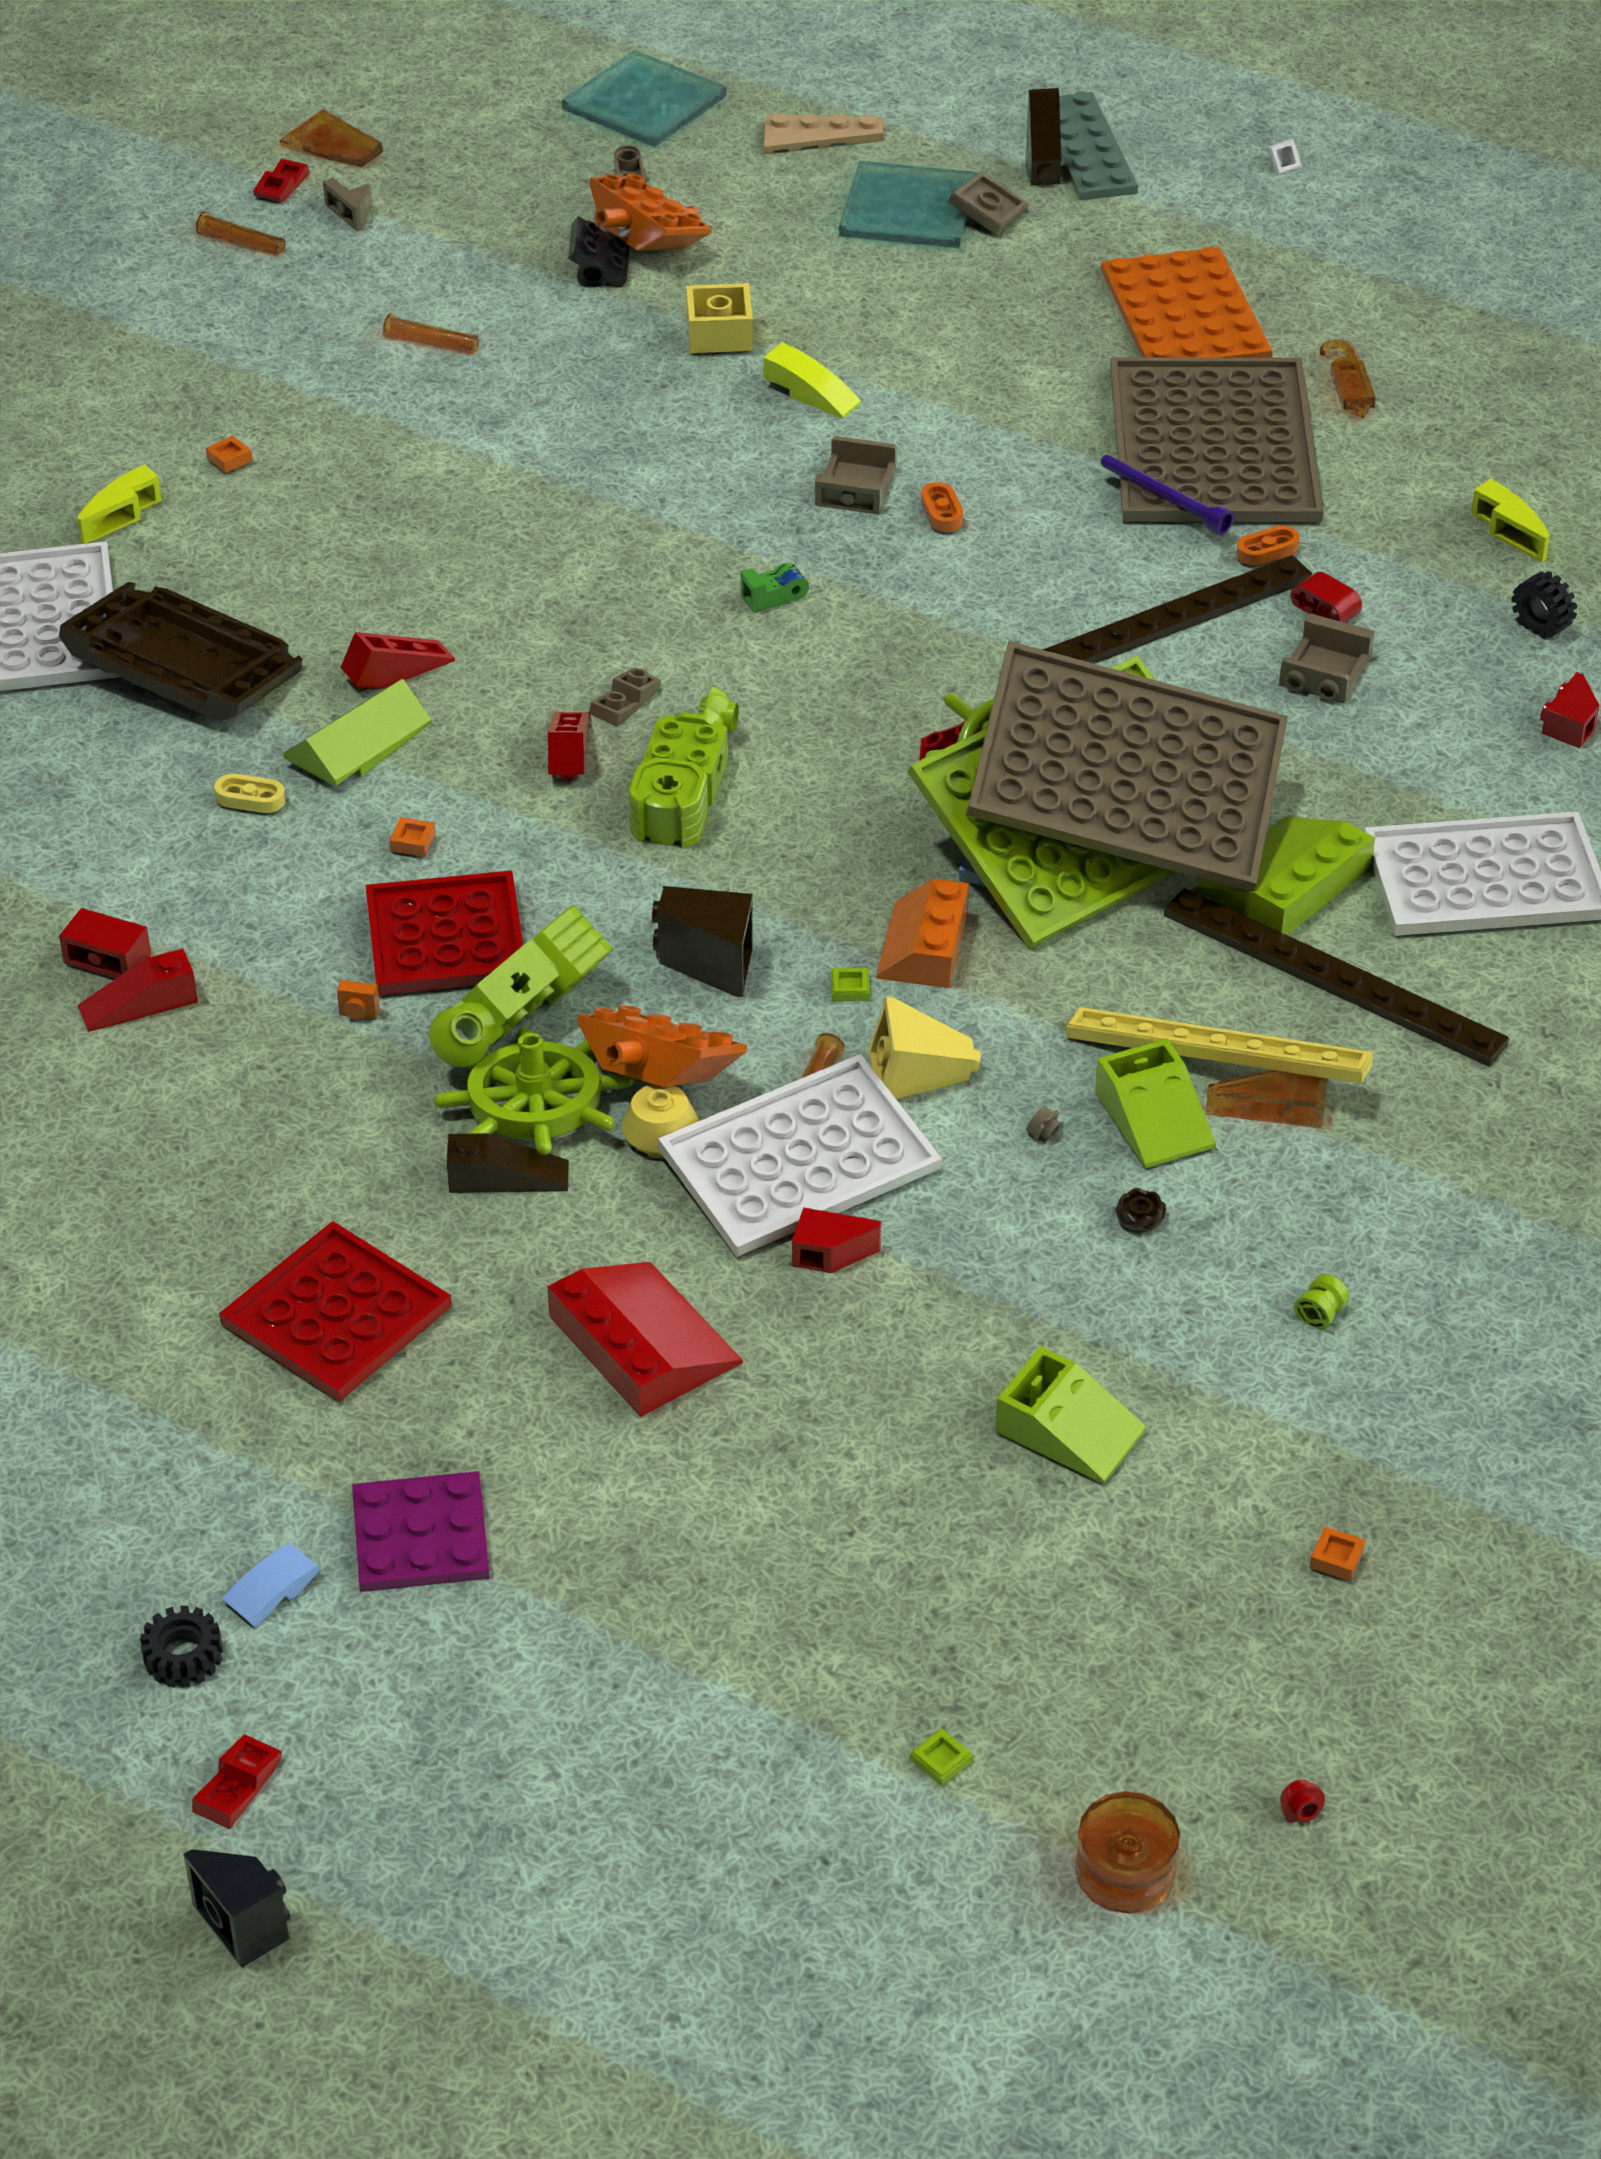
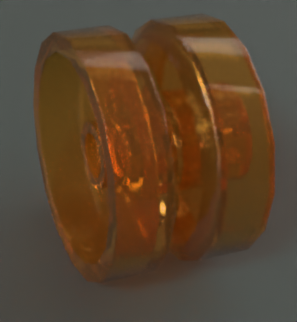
(1127, 1852)

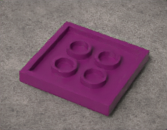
(420, 1531)

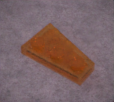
(333, 140)

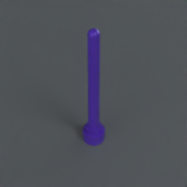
(1216, 518)

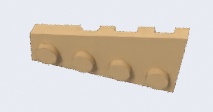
(809, 130)

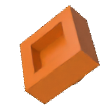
(229, 454)
(412, 837)
(358, 1000)
(1337, 1553)

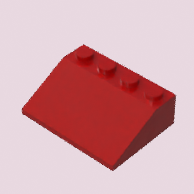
(639, 1332)

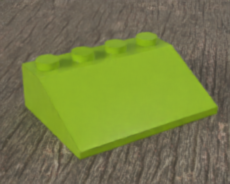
(1299, 871)

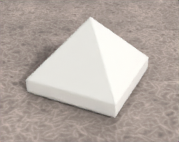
(1284, 152)

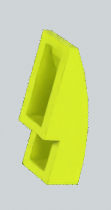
(809, 381)
(119, 503)
(1510, 519)

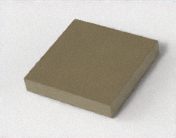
(988, 203)

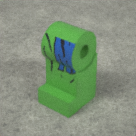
(772, 587)

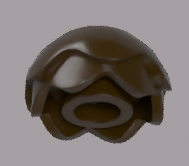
(1140, 1210)

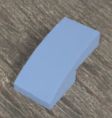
(267, 1583)

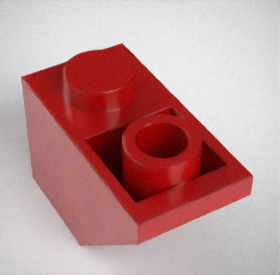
(1571, 713)
(833, 1240)

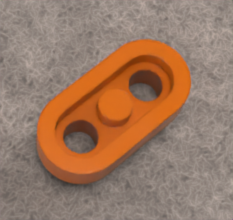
(942, 507)
(1268, 545)

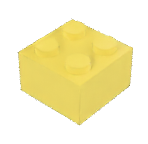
(719, 318)

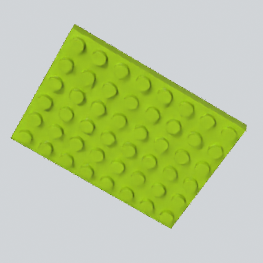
(1033, 878)

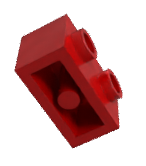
(113, 943)

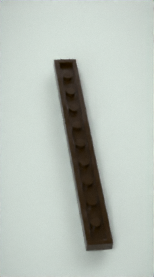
(1184, 612)
(1337, 977)

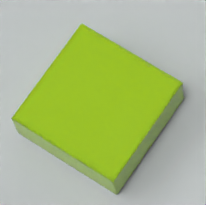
(850, 984)
(941, 1757)

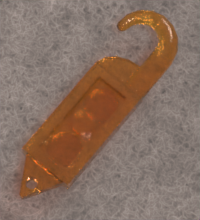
(1350, 378)

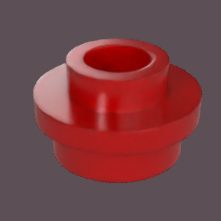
(1301, 1801)

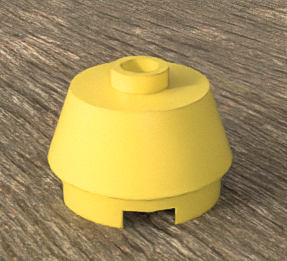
(654, 1114)

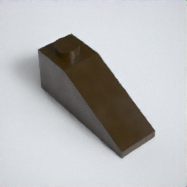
(1043, 137)
(500, 1165)

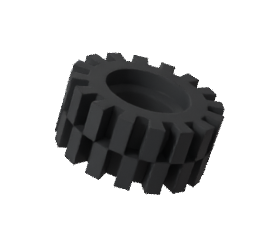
(1554, 596)
(187, 1665)

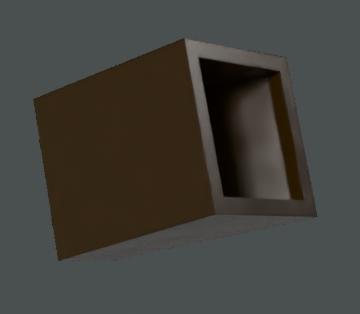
(705, 935)

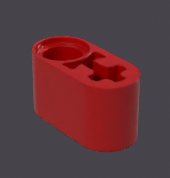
(1326, 597)

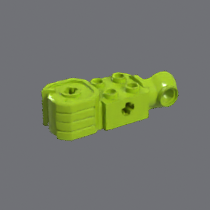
(682, 772)
(537, 971)

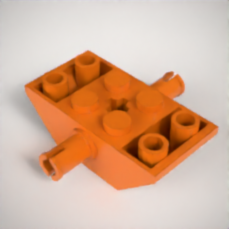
(644, 214)
(655, 1048)

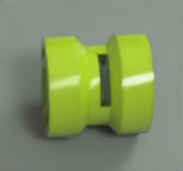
(1319, 1306)

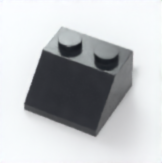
(239, 1902)

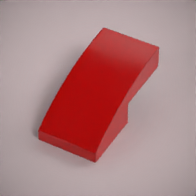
(282, 181)
(239, 1778)

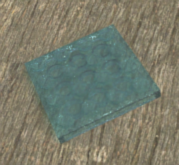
(644, 98)
(904, 204)

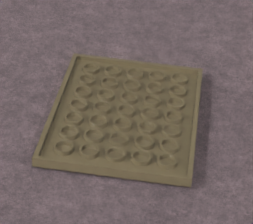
(1218, 433)
(1129, 766)

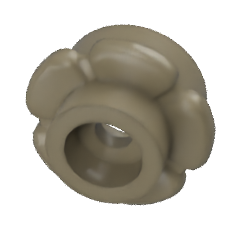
(1044, 1124)

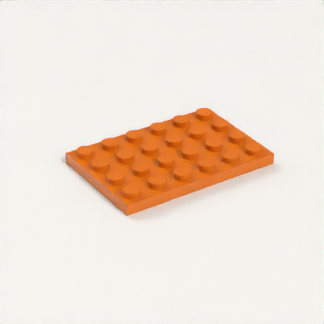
(1185, 306)

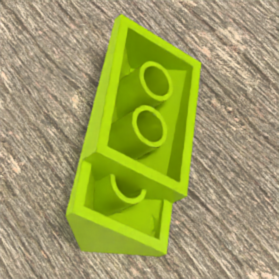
(361, 735)

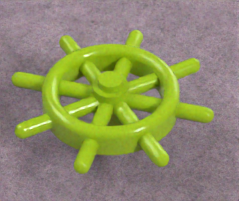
(534, 1089)

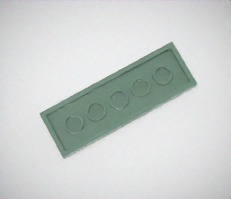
(1091, 150)

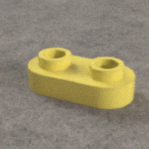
(249, 793)

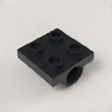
(597, 249)

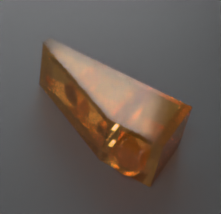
(1270, 1098)

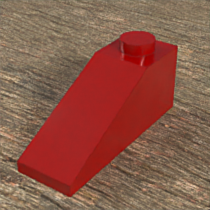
(386, 659)
(568, 744)
(144, 990)

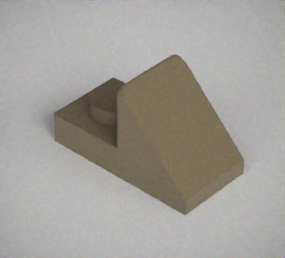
(350, 205)

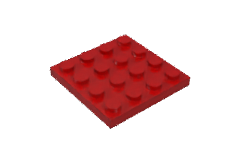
(442, 930)
(335, 1310)

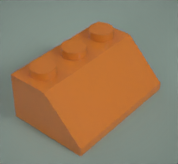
(926, 934)

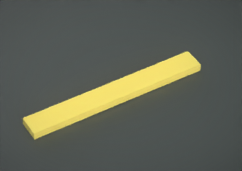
(1222, 1045)

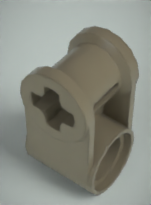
(628, 160)

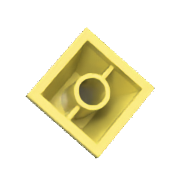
(918, 1052)

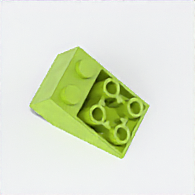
(1153, 1103)
(1067, 1416)

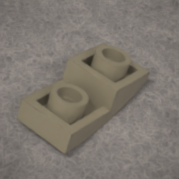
(627, 694)

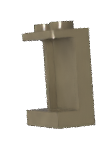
(856, 475)
(1327, 658)

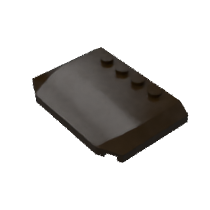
(180, 650)

